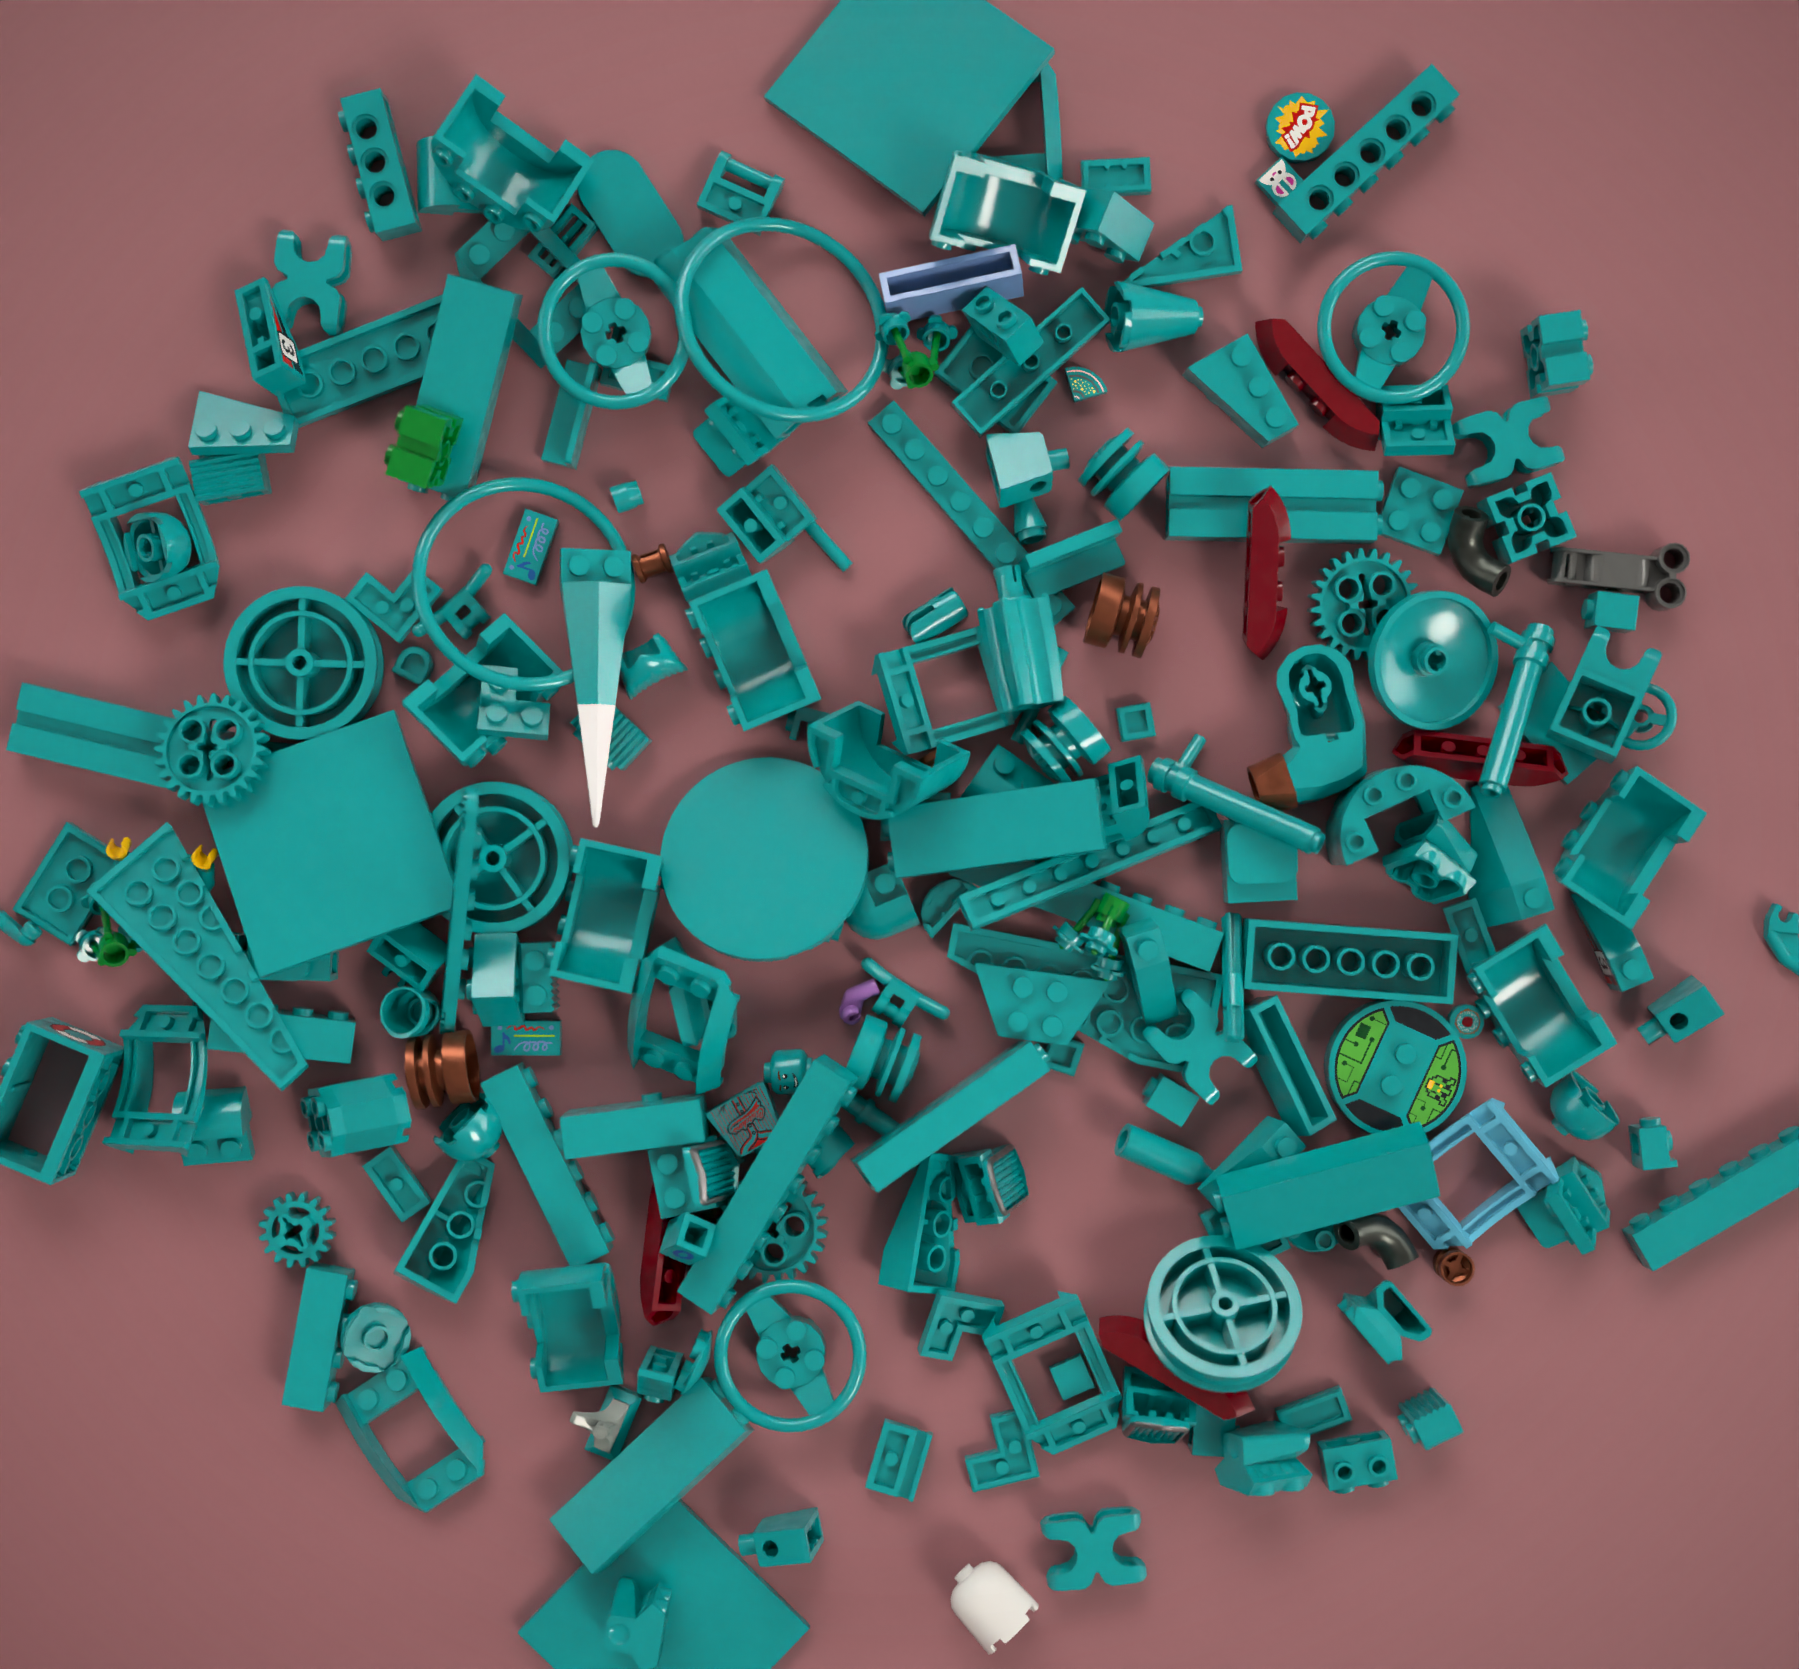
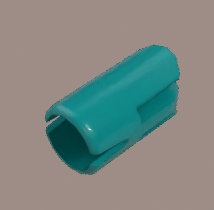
(935, 616)

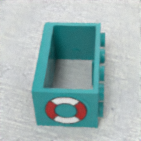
(82, 1111)

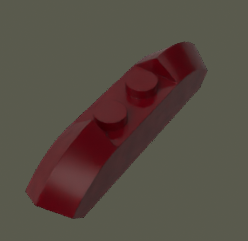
(1306, 371)
(1266, 528)
(1465, 756)
(659, 1273)
(1128, 1340)

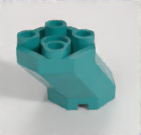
(356, 1115)

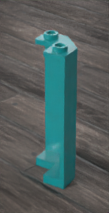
(751, 332)

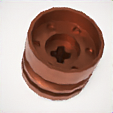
(1122, 615)
(434, 1070)

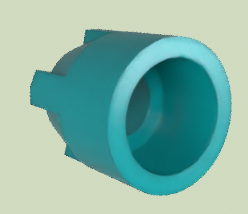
(626, 496)

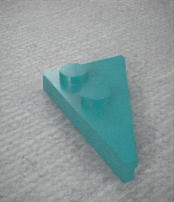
(1202, 254)

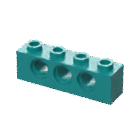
(358, 114)

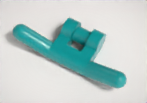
(458, 601)
(904, 991)

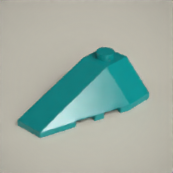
(1506, 866)
(447, 1242)
(921, 1244)

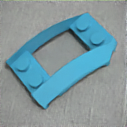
(1513, 1151)

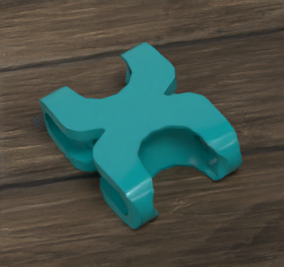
(313, 280)
(1507, 442)
(1198, 1046)
(1093, 1548)

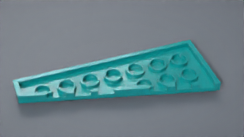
(176, 922)

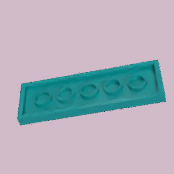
(363, 363)

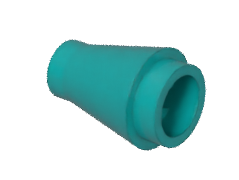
(1029, 522)

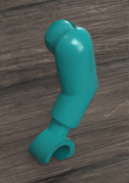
(23, 935)

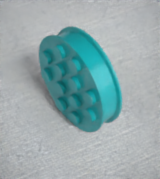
(304, 662)
(520, 855)
(1222, 1314)

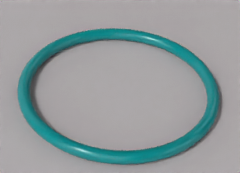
(752, 405)
(421, 558)

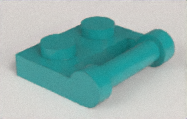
(733, 201)

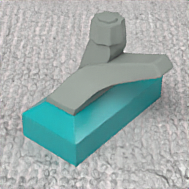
(611, 1423)

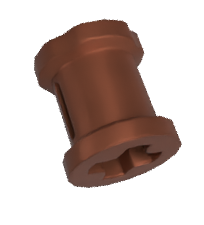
(652, 563)

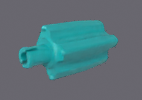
(1020, 646)

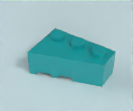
(1245, 390)

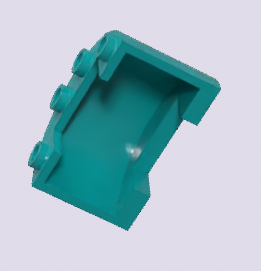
(502, 165)
(1006, 204)
(753, 650)
(452, 702)
(869, 775)
(1346, 829)
(1625, 843)
(607, 916)
(1538, 1008)
(574, 1325)

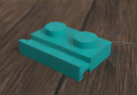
(898, 1459)

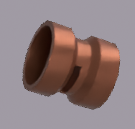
(1460, 1270)

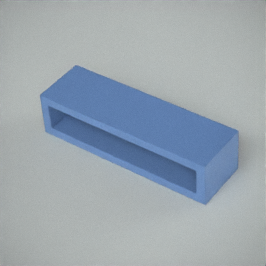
(952, 282)

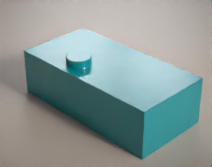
(635, 1125)

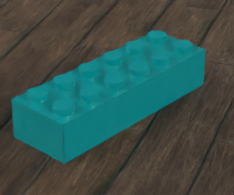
(1349, 961)

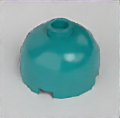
(157, 546)
(1580, 1109)
(470, 1131)

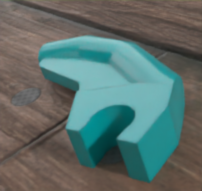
(1783, 937)

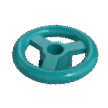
(1668, 721)

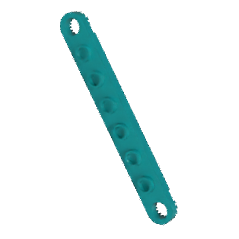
(462, 900)

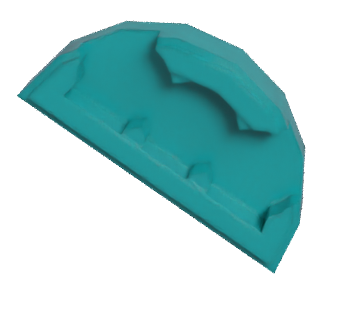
(942, 903)

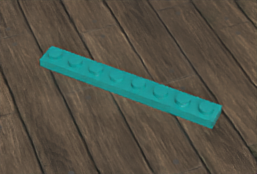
(954, 496)
(1074, 871)

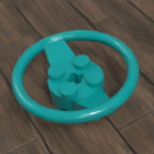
(604, 310)
(1401, 312)
(800, 1374)

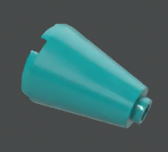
(1148, 316)

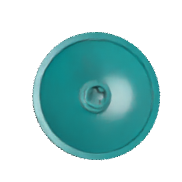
(1432, 660)

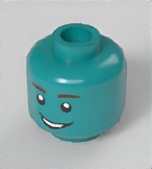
(786, 1070)

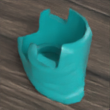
(649, 665)

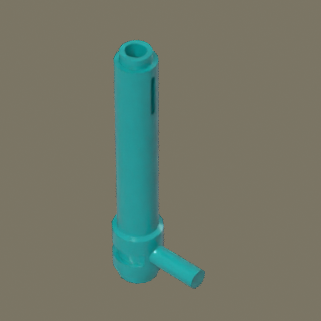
(1530, 662)
(1188, 785)

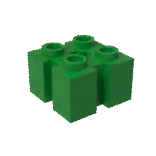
(422, 445)

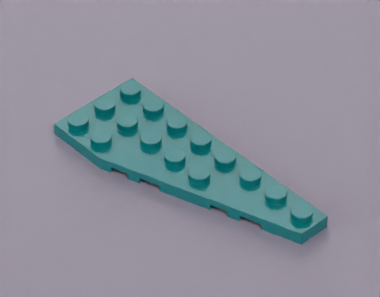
(1117, 1014)

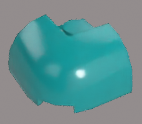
(883, 907)

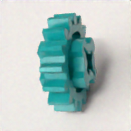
(288, 1219)

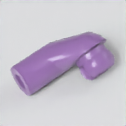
(854, 999)

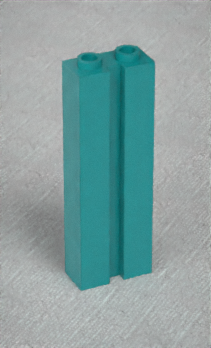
(468, 369)
(1319, 503)
(91, 734)
(996, 829)
(951, 1114)
(1327, 1186)
(651, 1475)

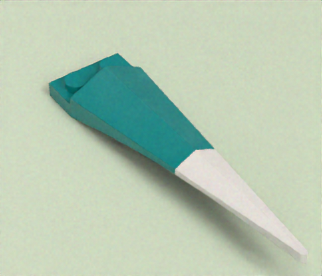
(595, 607)

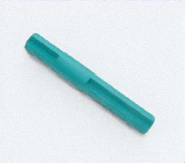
(1232, 978)

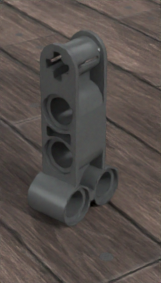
(1623, 572)

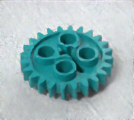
(1332, 607)
(181, 751)
(795, 1244)

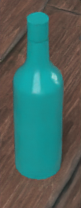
(1161, 1155)

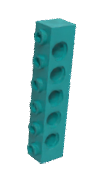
(1428, 90)

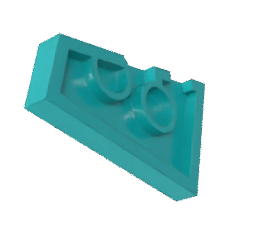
(237, 427)

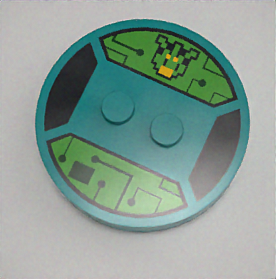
(1395, 1066)

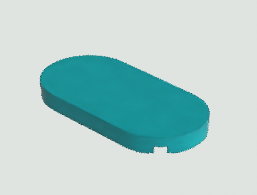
(628, 207)

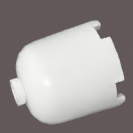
(990, 1603)

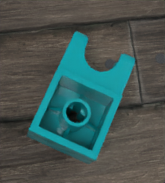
(1605, 689)

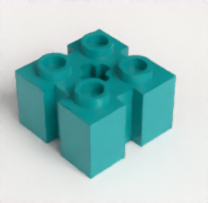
(1556, 353)
(1546, 525)

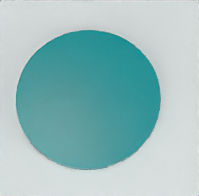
(763, 860)

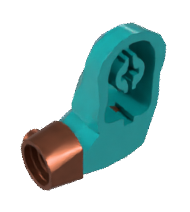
(1322, 729)

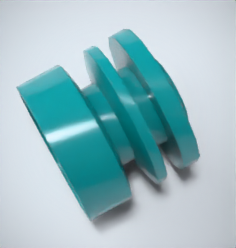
(1123, 474)
(1065, 741)
(883, 1058)

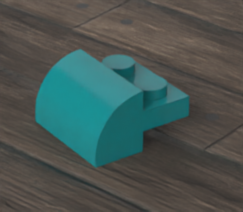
(433, 190)
(1417, 426)
(767, 514)
(1004, 773)
(1125, 798)
(222, 1128)

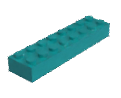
(1008, 384)

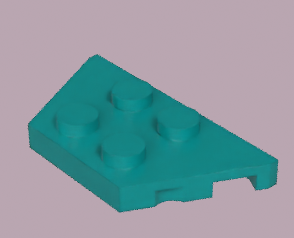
(1037, 1003)

